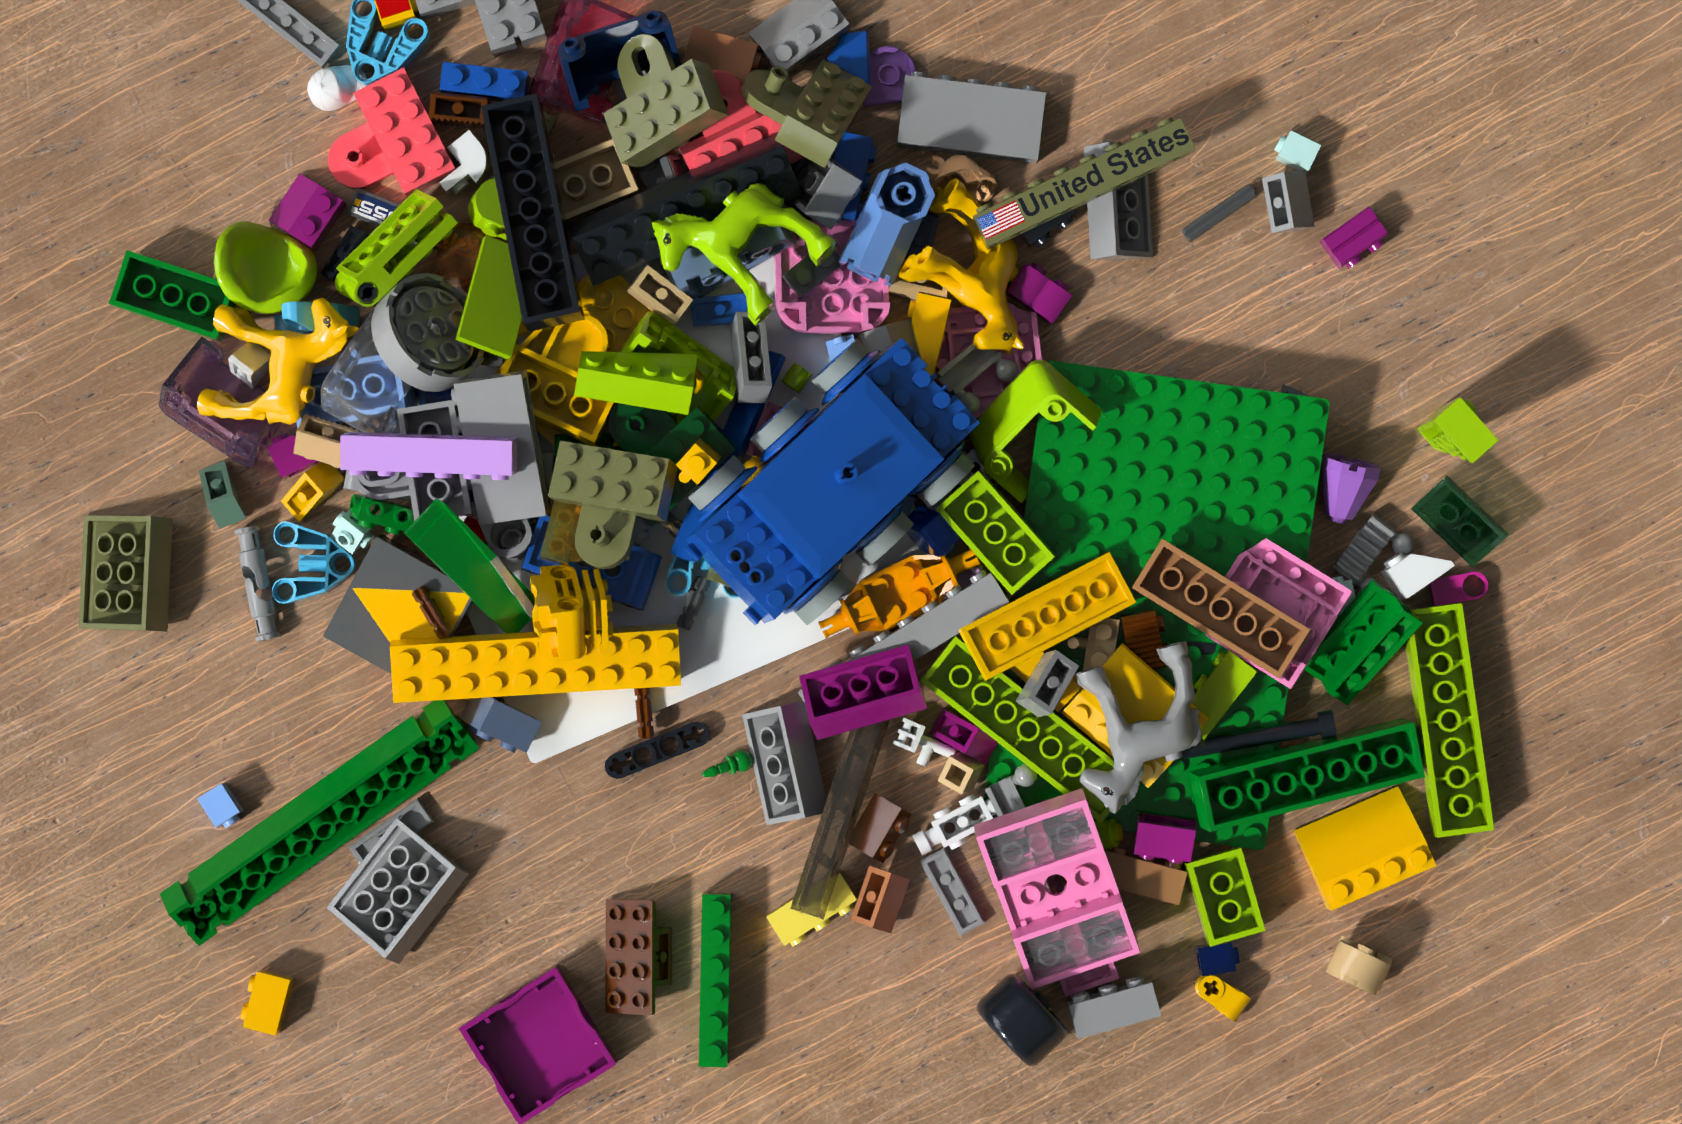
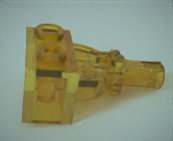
(560, 535)

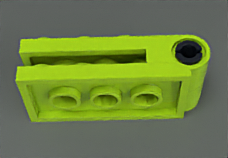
(393, 249)

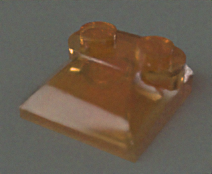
(459, 252)

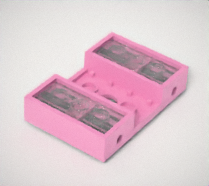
(1066, 933)

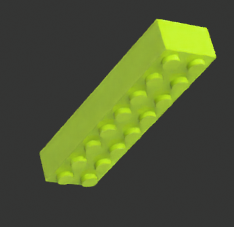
(1448, 723)
(1043, 743)

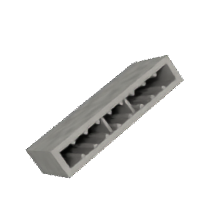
(971, 118)
(504, 408)

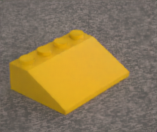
(1141, 697)
(1364, 848)

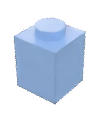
(221, 806)

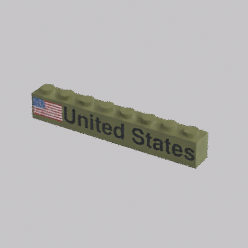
(1083, 183)

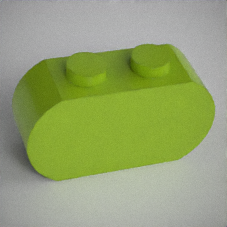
(486, 211)

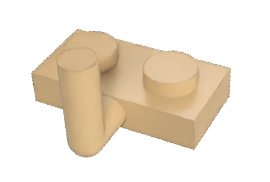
(1099, 644)

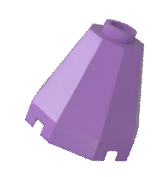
(1346, 485)

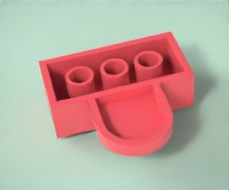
(734, 131)
(393, 141)

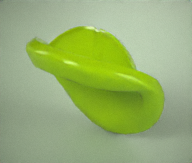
(263, 267)

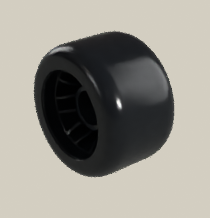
(1022, 1019)

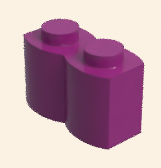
(1039, 293)

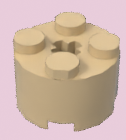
(1359, 966)

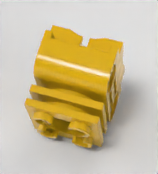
(566, 611)

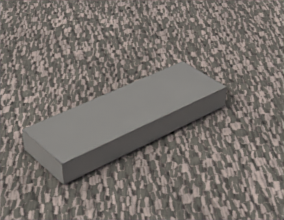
(413, 815)
(952, 891)

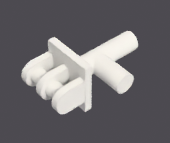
(917, 738)

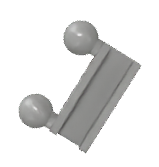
(968, 367)
(1367, 546)
(1005, 794)

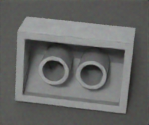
(799, 32)

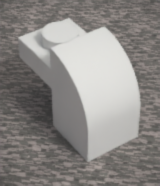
(472, 160)

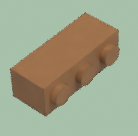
(1147, 878)

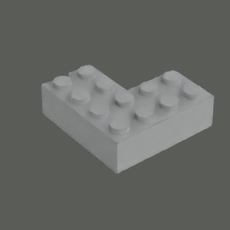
(500, 18)

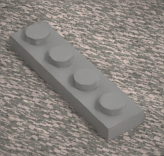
(294, 29)

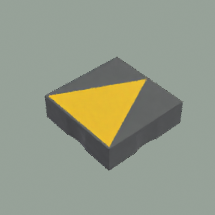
(382, 604)

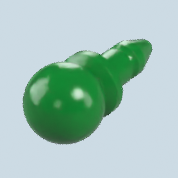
(739, 761)

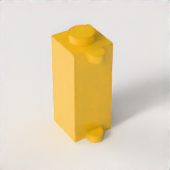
(697, 462)

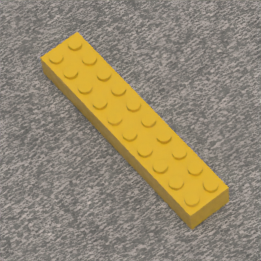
(512, 665)

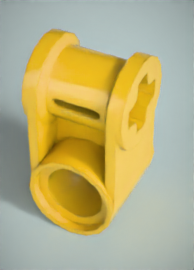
(1225, 997)

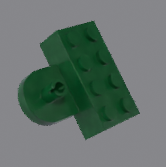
(659, 435)

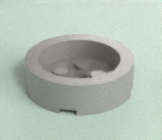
(407, 343)

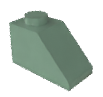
(221, 495)

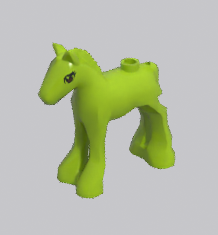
(730, 234)

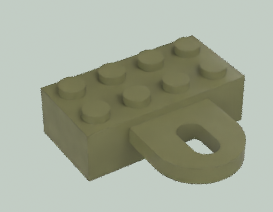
(662, 105)

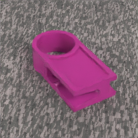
(1450, 589)

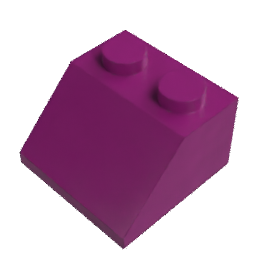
(308, 212)

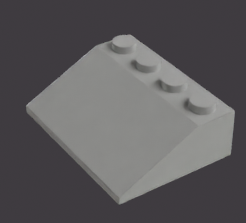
(397, 891)

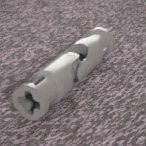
(256, 578)

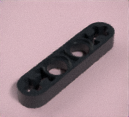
(657, 750)

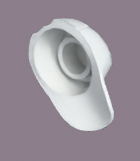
(334, 87)

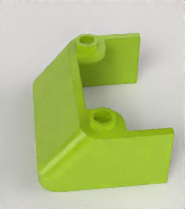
(1033, 391)

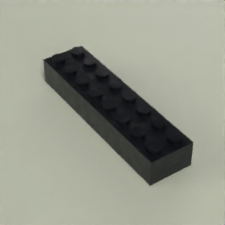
(532, 212)
(624, 234)

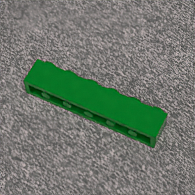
(715, 979)

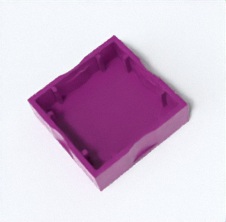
(538, 1044)

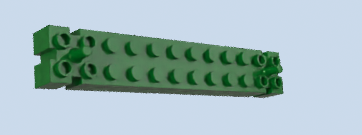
(318, 821)

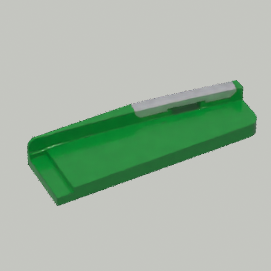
(472, 567)

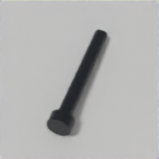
(1322, 725)

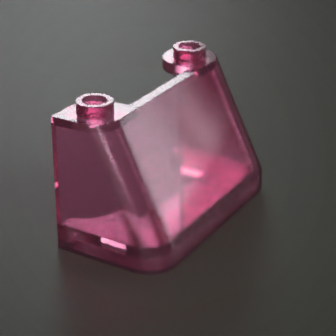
(571, 20)

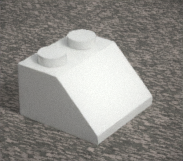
(1412, 572)

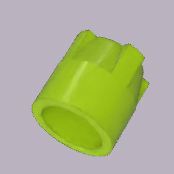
(796, 377)

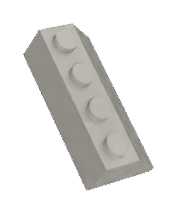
(1120, 219)
(785, 762)

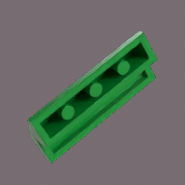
(1362, 641)

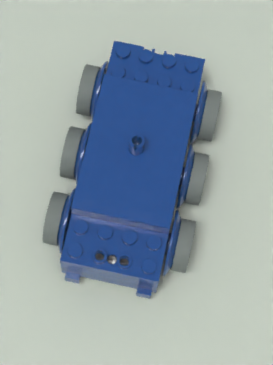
(832, 482)

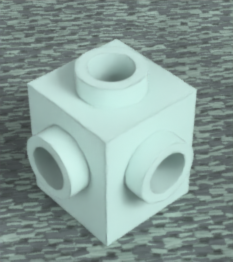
(349, 533)

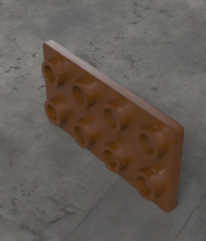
(635, 956)

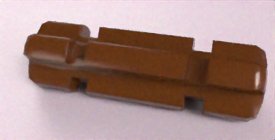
(432, 612)
(644, 713)

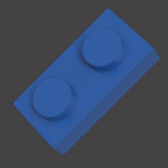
(717, 309)

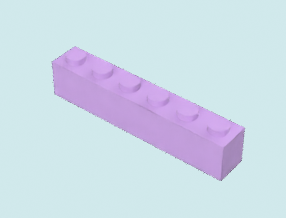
(428, 454)

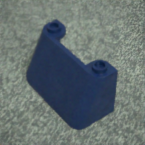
(594, 56)

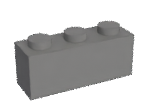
(750, 359)

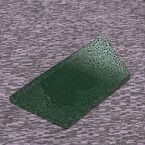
(1459, 520)

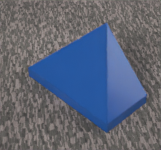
(853, 54)

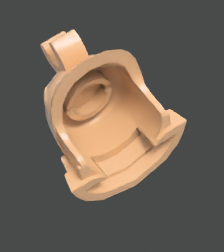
(974, 177)

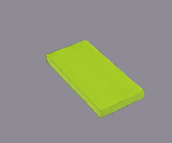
(492, 303)

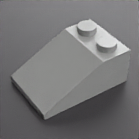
(824, 190)

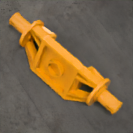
(898, 592)

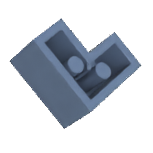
(496, 719)

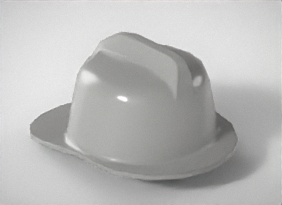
(508, 538)

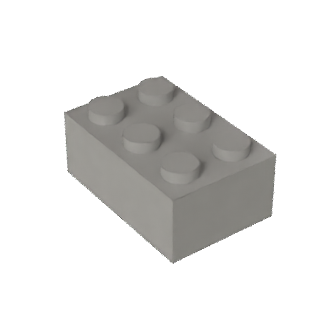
(1112, 1007)

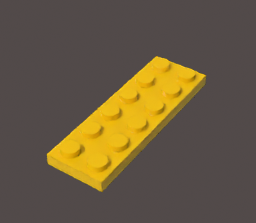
(1047, 616)

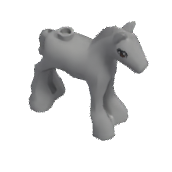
(1141, 740)

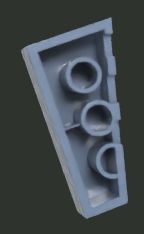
(700, 277)

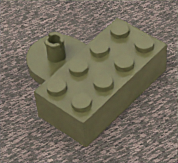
(811, 116)
(612, 494)

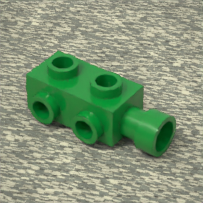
(381, 513)

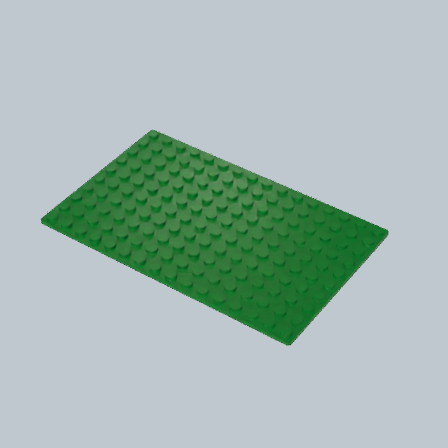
(1183, 466)

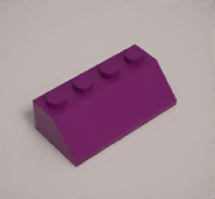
(862, 692)

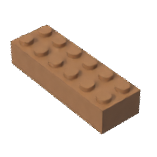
(1222, 609)

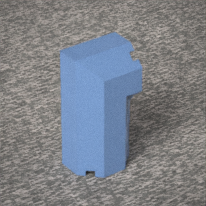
(888, 223)

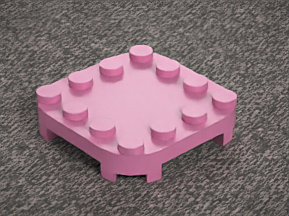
(838, 303)

